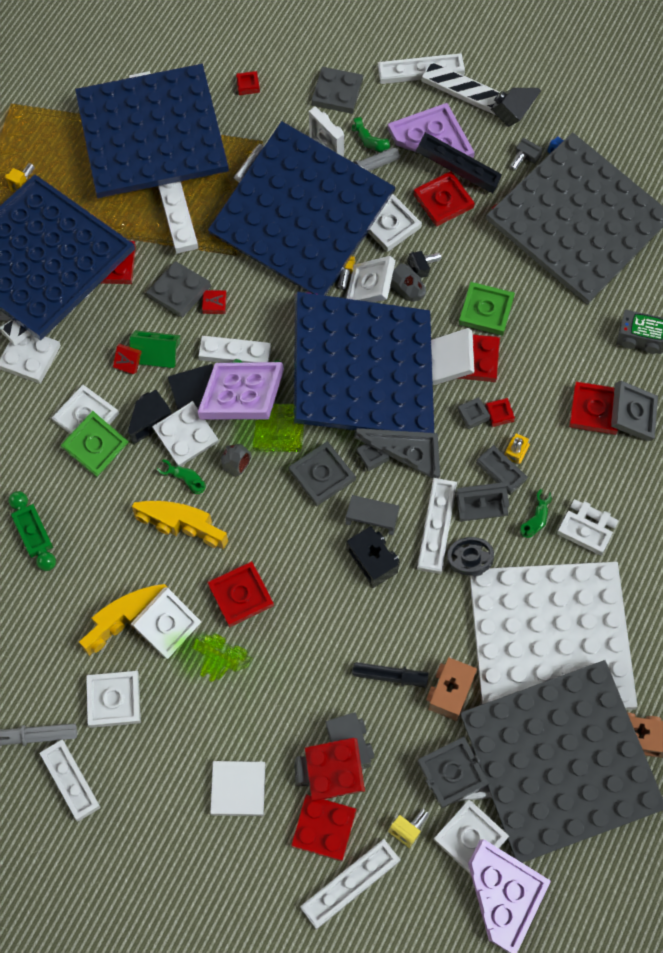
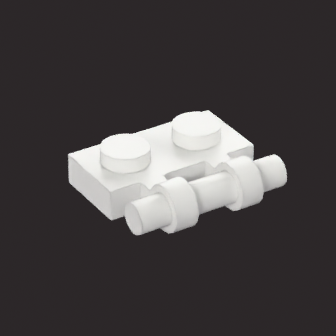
(584, 532)

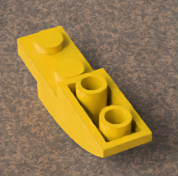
(172, 516)
(112, 618)

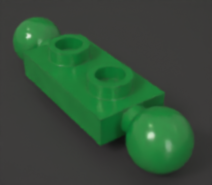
(32, 531)

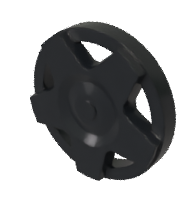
(470, 558)

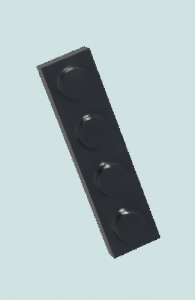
(458, 162)

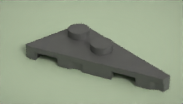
(412, 448)

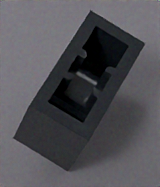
(374, 569)

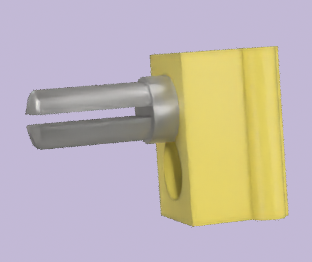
(406, 831)

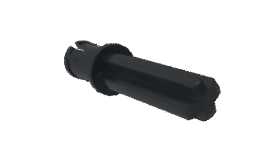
(391, 674)

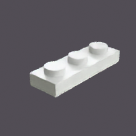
(226, 350)
(70, 780)

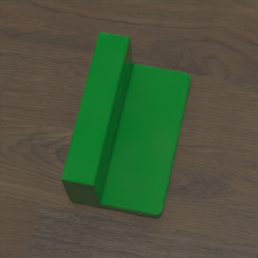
(155, 348)

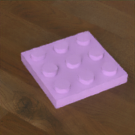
(241, 390)

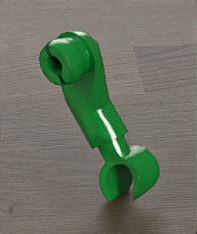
(370, 142)
(190, 477)
(539, 520)

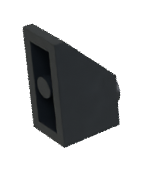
(513, 104)
(147, 412)

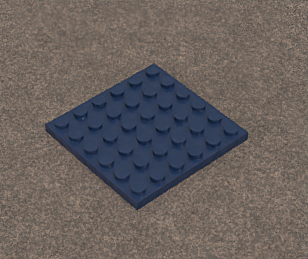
(151, 130)
(301, 210)
(51, 255)
(362, 365)

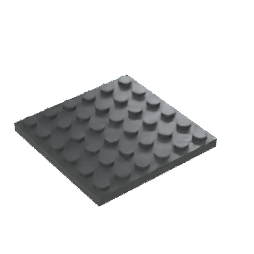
(579, 218)
(562, 761)

